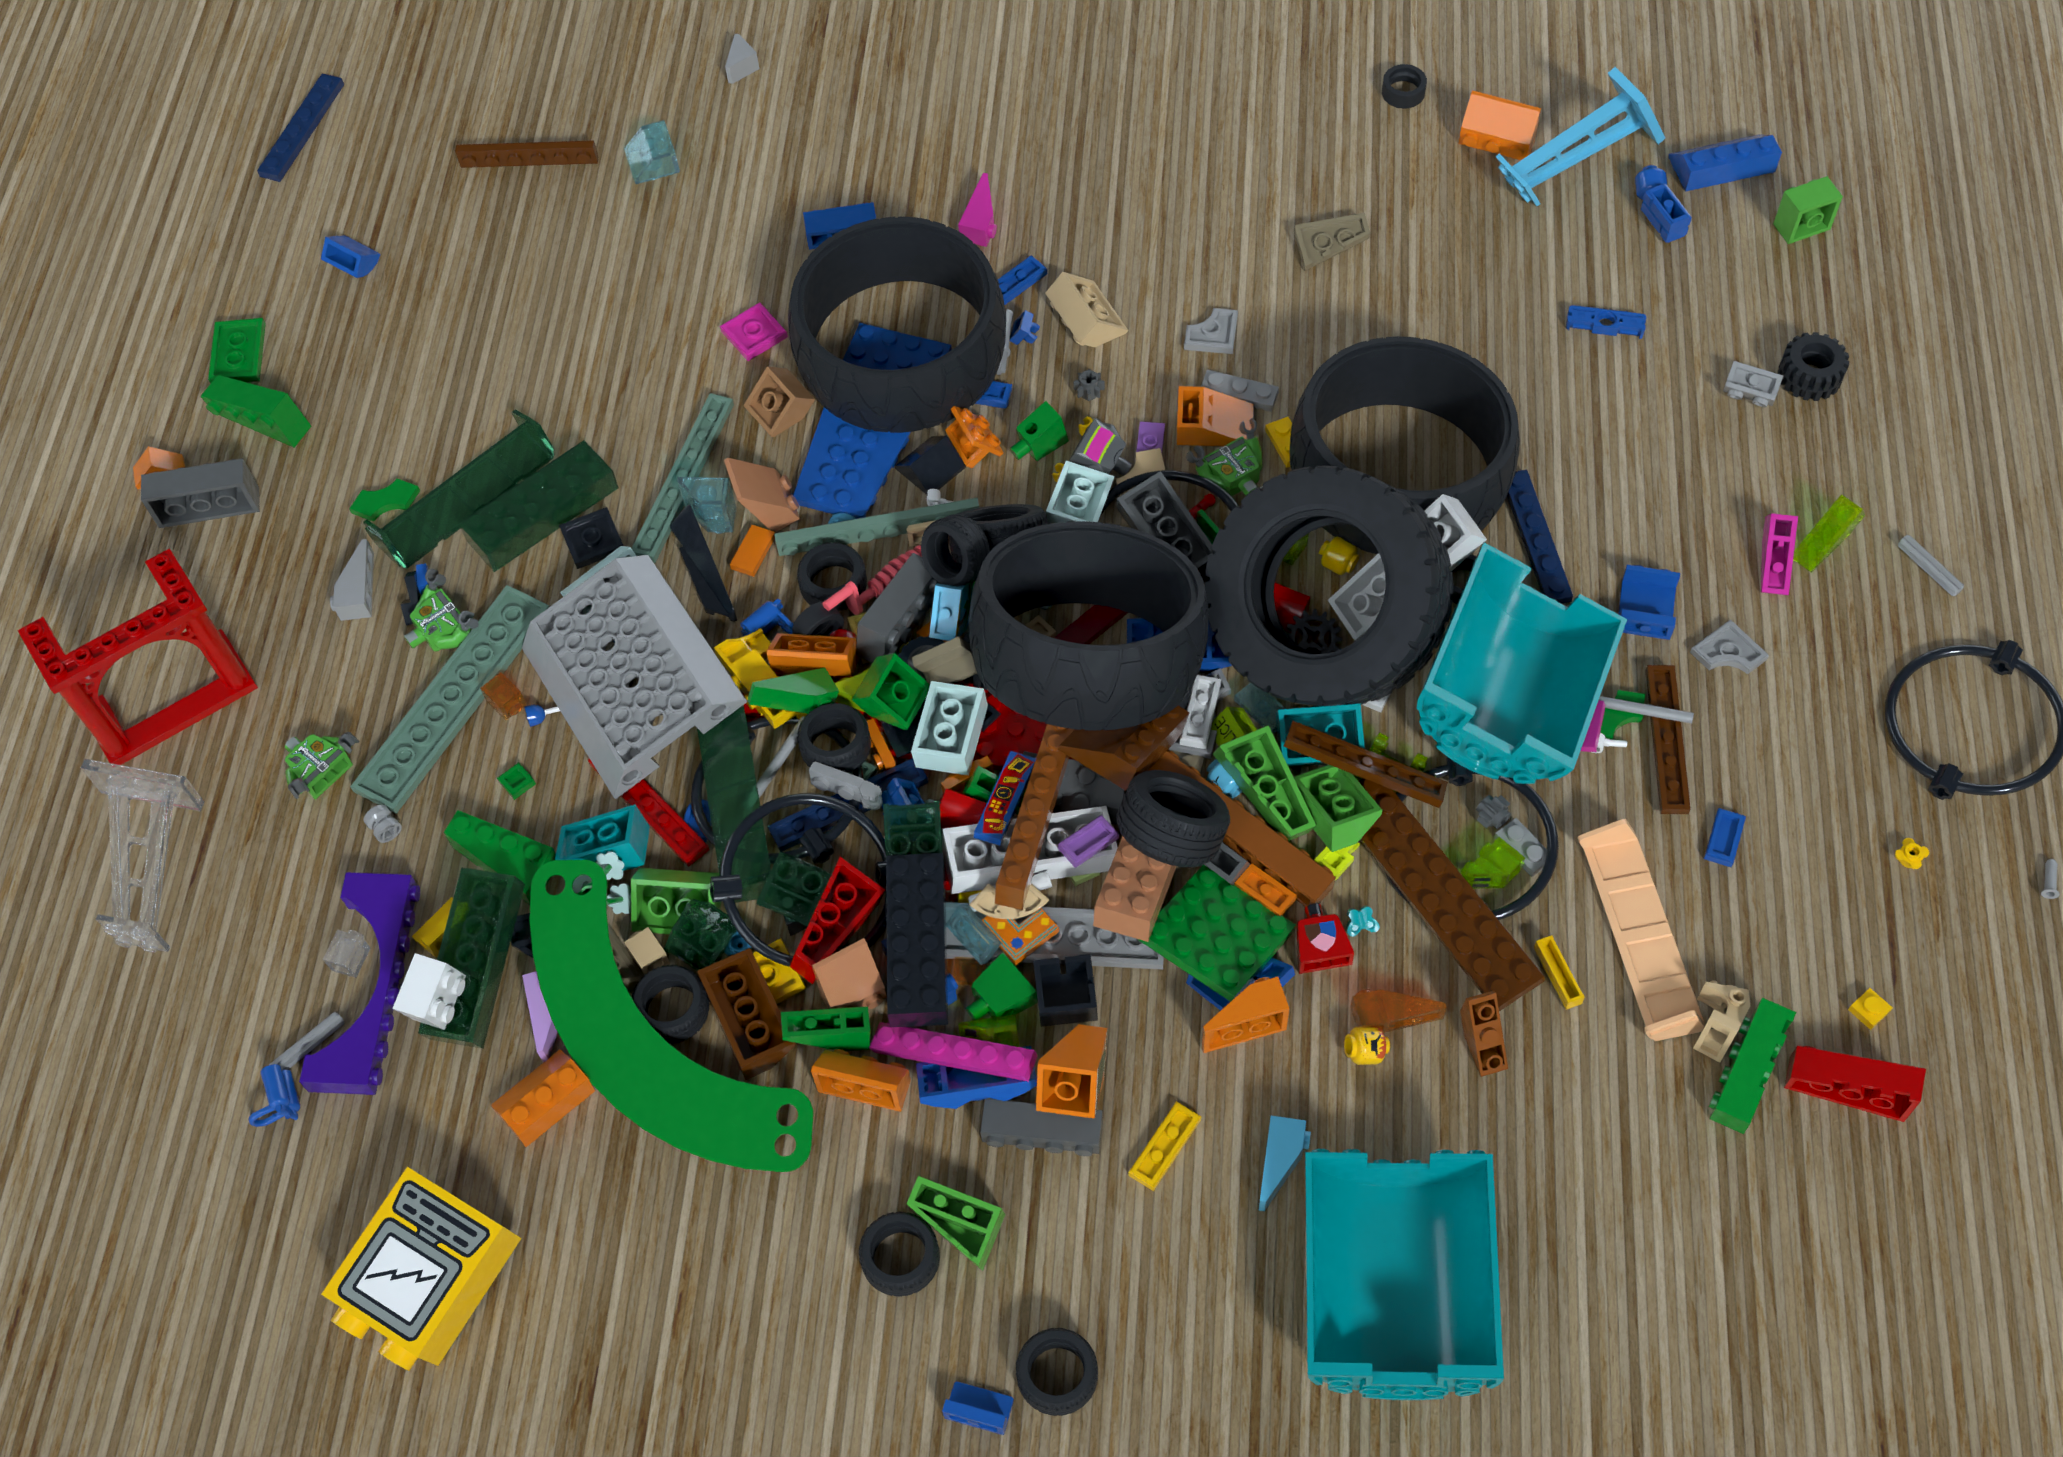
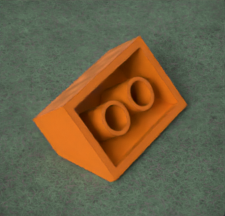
(1499, 125)
(804, 653)
(861, 1079)
(543, 1097)

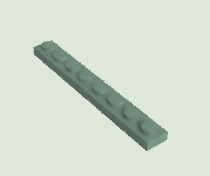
(688, 464)
(866, 528)

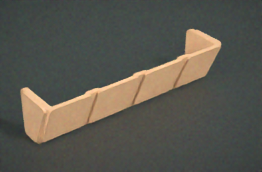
(1642, 932)

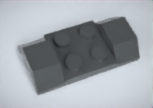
(1086, 789)

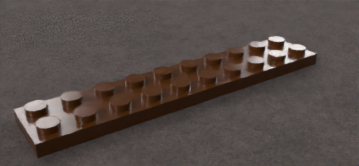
(1447, 901)

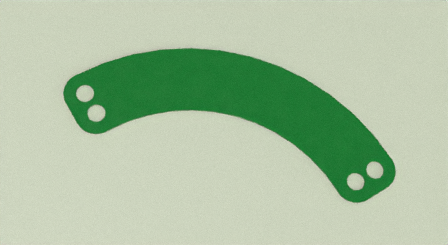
(629, 1058)

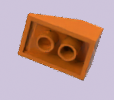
(1251, 1015)

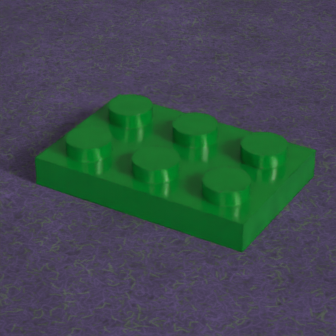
(237, 349)

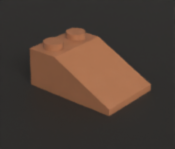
(763, 493)
(850, 978)

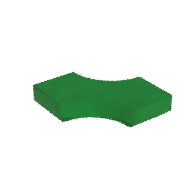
(375, 503)
(1615, 719)

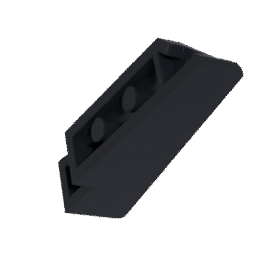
(701, 565)

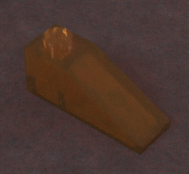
(1393, 1010)

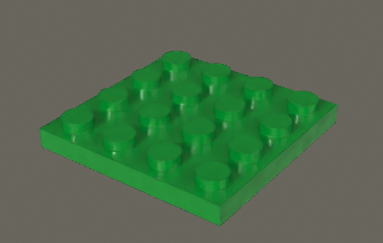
(1218, 933)

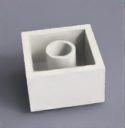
(430, 991)

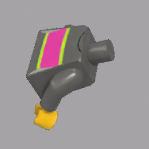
(1098, 449)

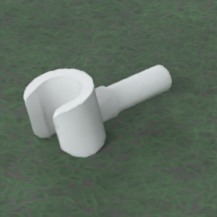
(934, 498)
(1609, 742)

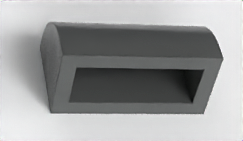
(1228, 864)

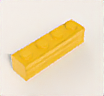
(1558, 972)

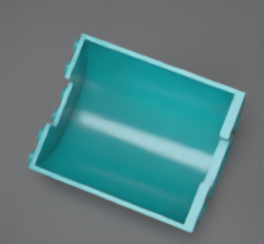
(1517, 675)
(1402, 1275)

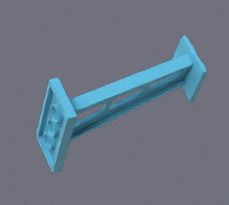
(1638, 116)

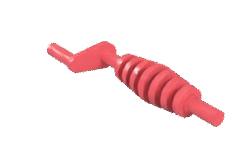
(875, 585)

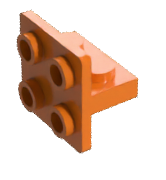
(972, 436)

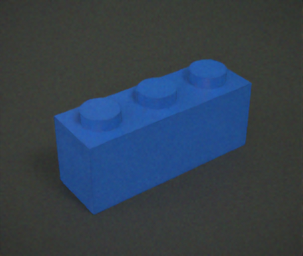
(827, 222)

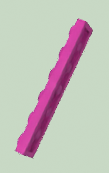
(954, 1051)

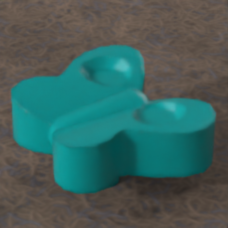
(1360, 920)

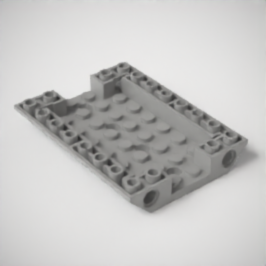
(652, 643)

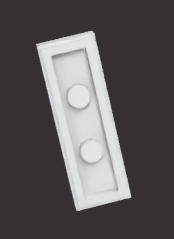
(1202, 709)

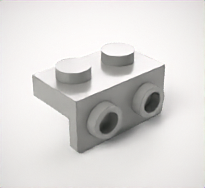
(1752, 384)

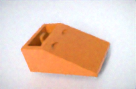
(1210, 417)

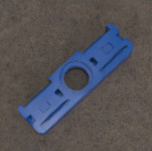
(1589, 319)

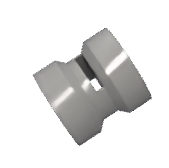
(382, 823)

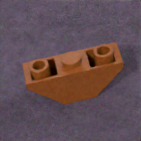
(1484, 1032)

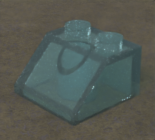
(651, 153)
(710, 501)

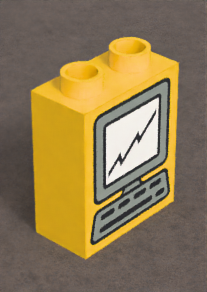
(418, 1271)

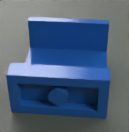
(1648, 601)

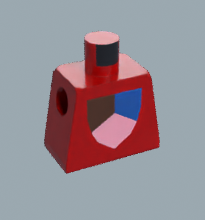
(1322, 941)

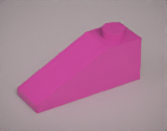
(978, 217)
(1778, 553)

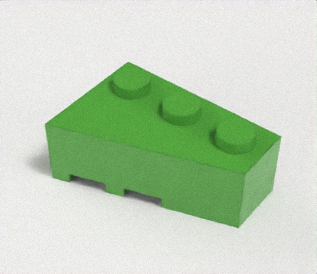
(958, 1218)

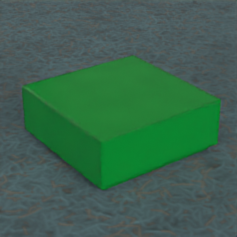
(516, 781)

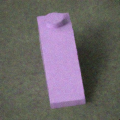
(542, 1024)

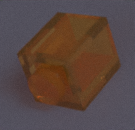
(503, 696)

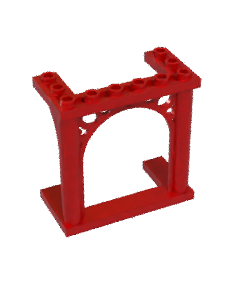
(165, 621)

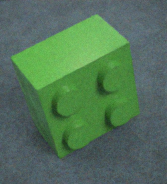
(1807, 209)

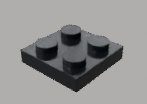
(591, 537)

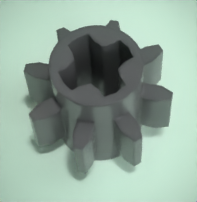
(1089, 385)
(1493, 811)

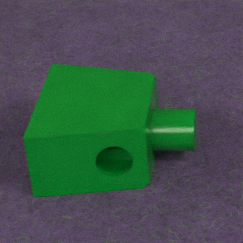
(1040, 433)
(1001, 991)

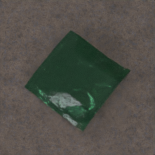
(912, 829)
(793, 888)
(700, 935)

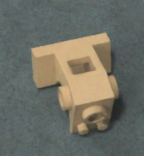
(1729, 1011)

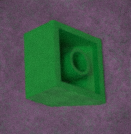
(891, 691)

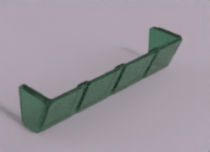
(464, 493)
(732, 797)

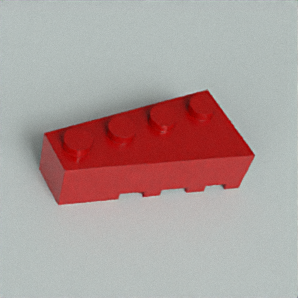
(839, 914)
(1856, 1081)

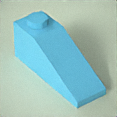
(1283, 1153)

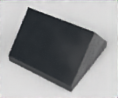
(931, 464)

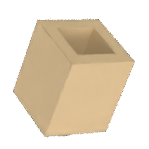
(646, 951)

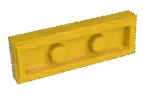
(1164, 1146)

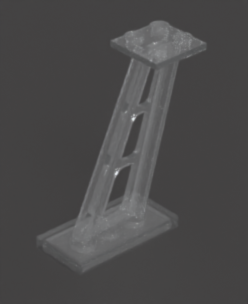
(164, 792)

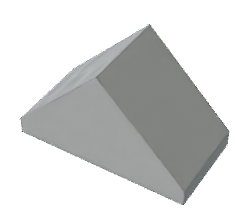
(741, 60)

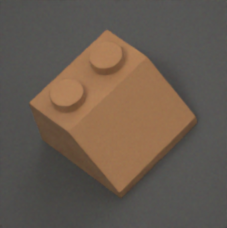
(778, 400)

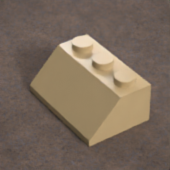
(1085, 310)

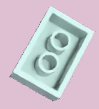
(949, 728)

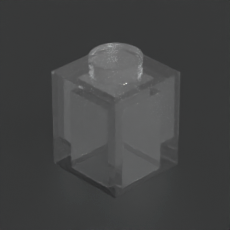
(347, 953)

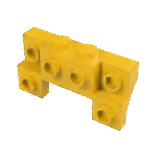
(746, 664)

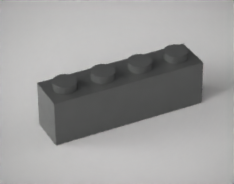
(1026, 1128)

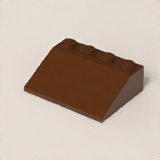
(1125, 751)

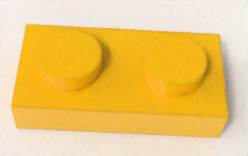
(1279, 434)

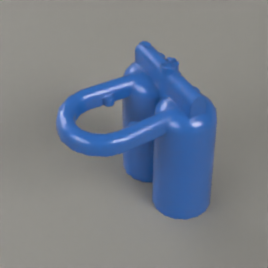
(766, 618)
(280, 1095)

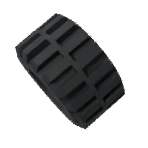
(1816, 351)

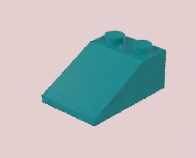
(617, 831)

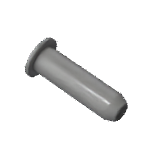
(2050, 887)

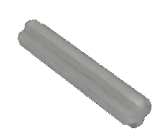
(1931, 565)
(309, 1041)

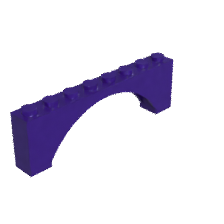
(356, 1058)

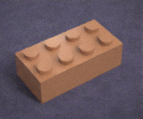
(1132, 893)

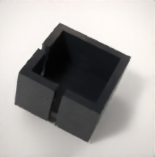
(1066, 996)

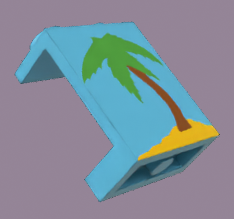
(950, 611)

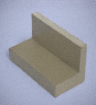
(946, 662)

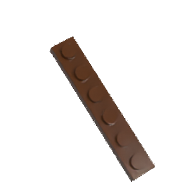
(527, 154)
(1668, 742)
(1365, 764)

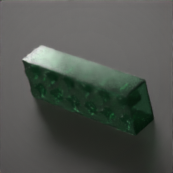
(539, 505)
(477, 946)

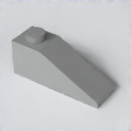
(355, 585)

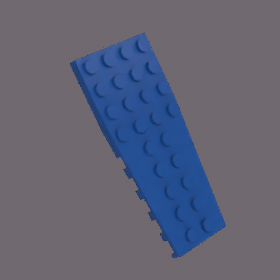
(851, 462)

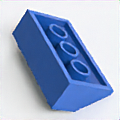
(1726, 161)

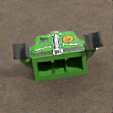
(1233, 466)
(438, 618)
(317, 762)

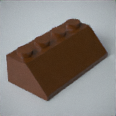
(746, 1012)

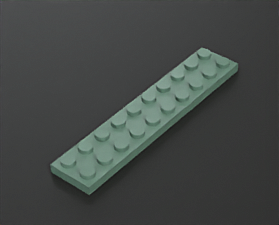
(448, 701)

